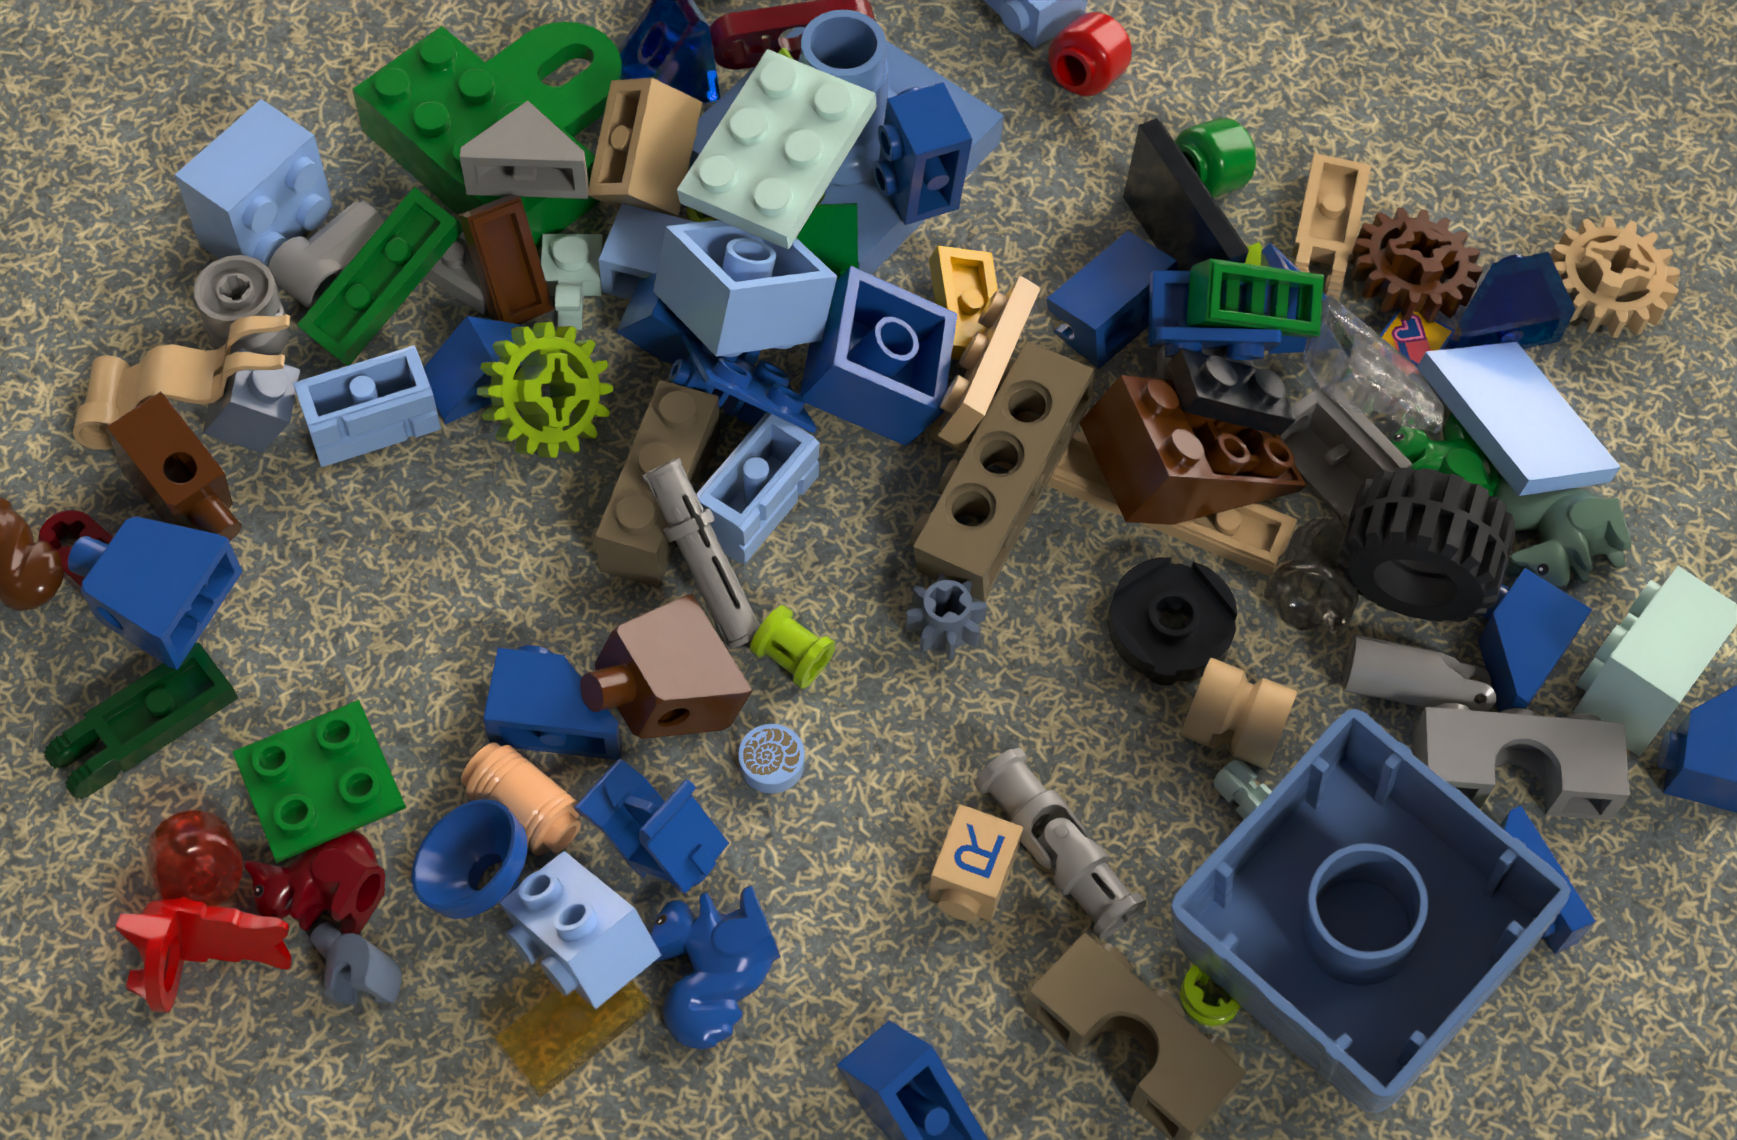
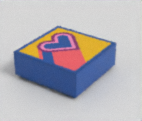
(1416, 336)

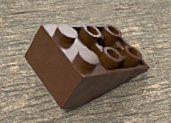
(1180, 464)

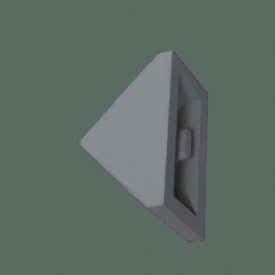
(524, 158)

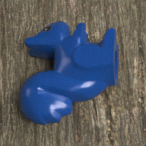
(728, 963)

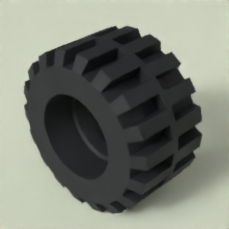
(1427, 544)

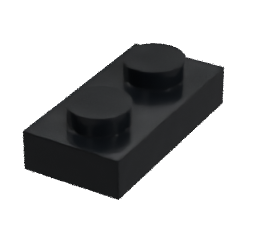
(1231, 392)

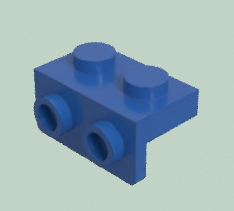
(1169, 322)

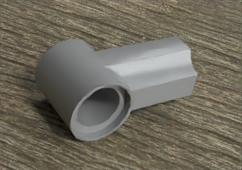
(311, 265)

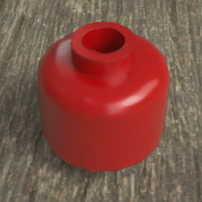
(1090, 54)

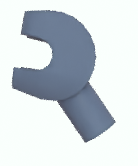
(355, 966)

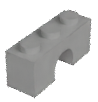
(1573, 757)

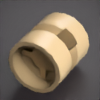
(1238, 713)

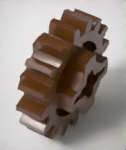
(1415, 265)

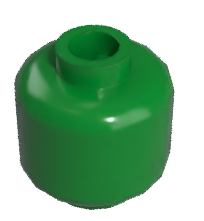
(1219, 154)

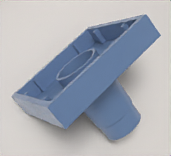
(857, 52)

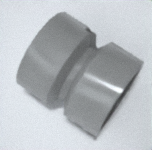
(239, 289)

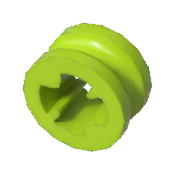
(1204, 1014)

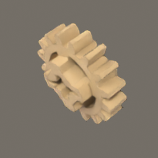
(1615, 276)

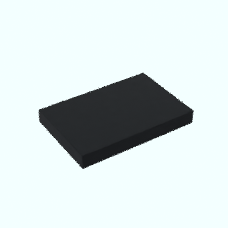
(1176, 203)

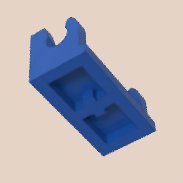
(1108, 298)

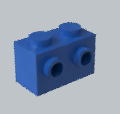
(922, 153)

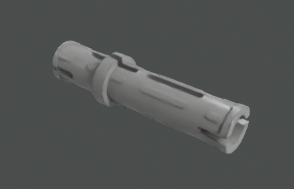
(702, 552)

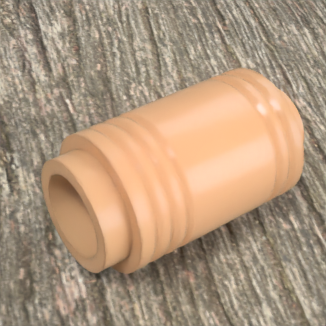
(525, 790)

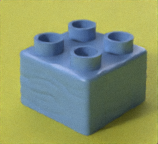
(1365, 911)

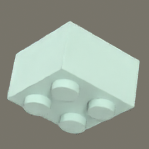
(1656, 655)

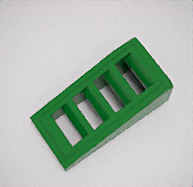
(1215, 298)

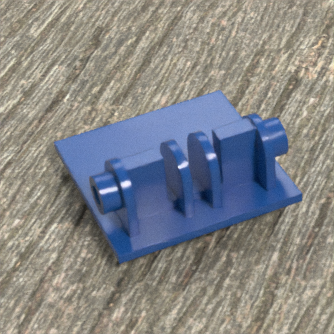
(741, 387)

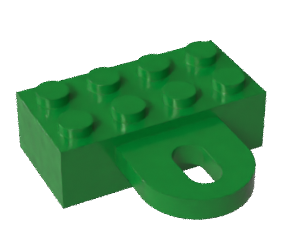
(446, 95)

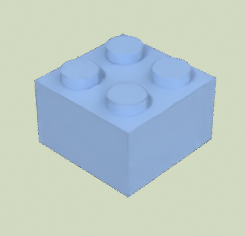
(255, 186)
(742, 288)

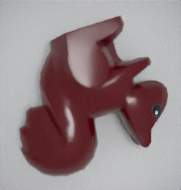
(331, 876)

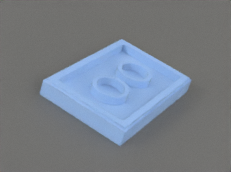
(1518, 418)

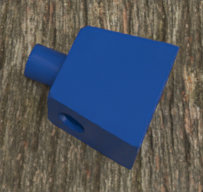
(156, 583)

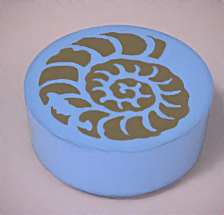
(771, 758)

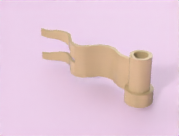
(174, 370)

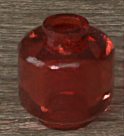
(192, 853)

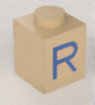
(974, 864)

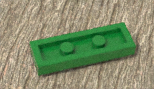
(381, 276)

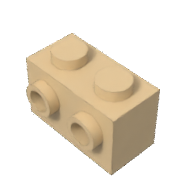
(648, 153)

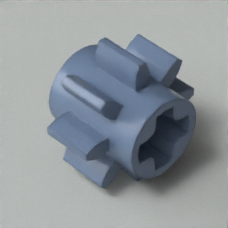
(946, 615)

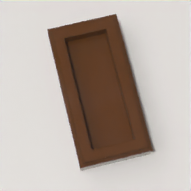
(506, 260)

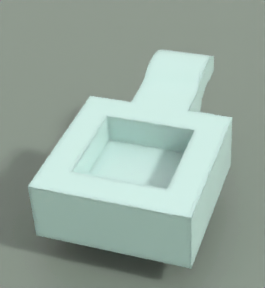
(571, 273)

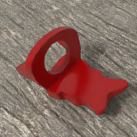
(192, 931)

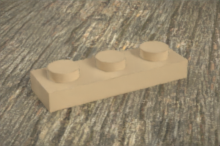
(986, 360)

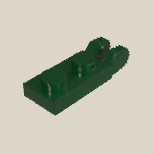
(140, 721)

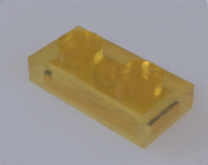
(566, 1033)

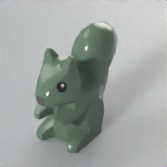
(1570, 529)

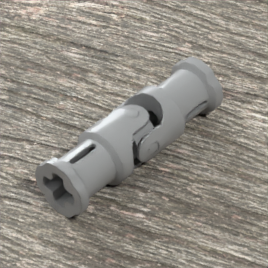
(1064, 845)

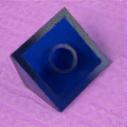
(673, 47)

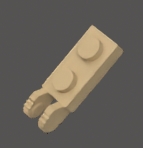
(1331, 217)

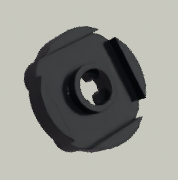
(1163, 652)

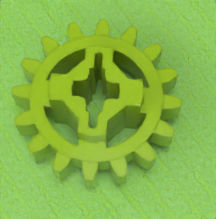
(545, 361)

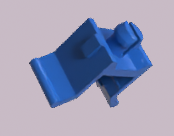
(654, 835)

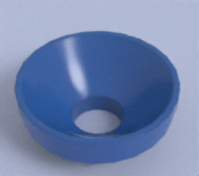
(461, 850)

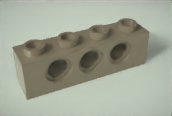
(1034, 383)

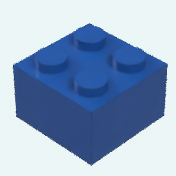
(881, 358)

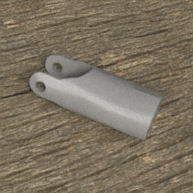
(1413, 675)

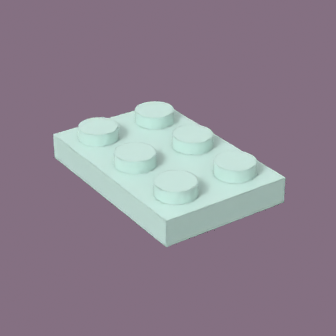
(777, 148)

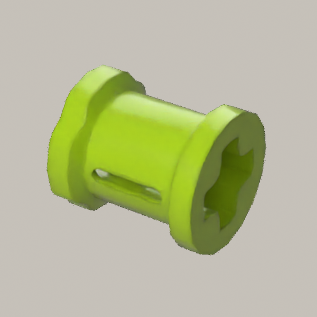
(792, 646)

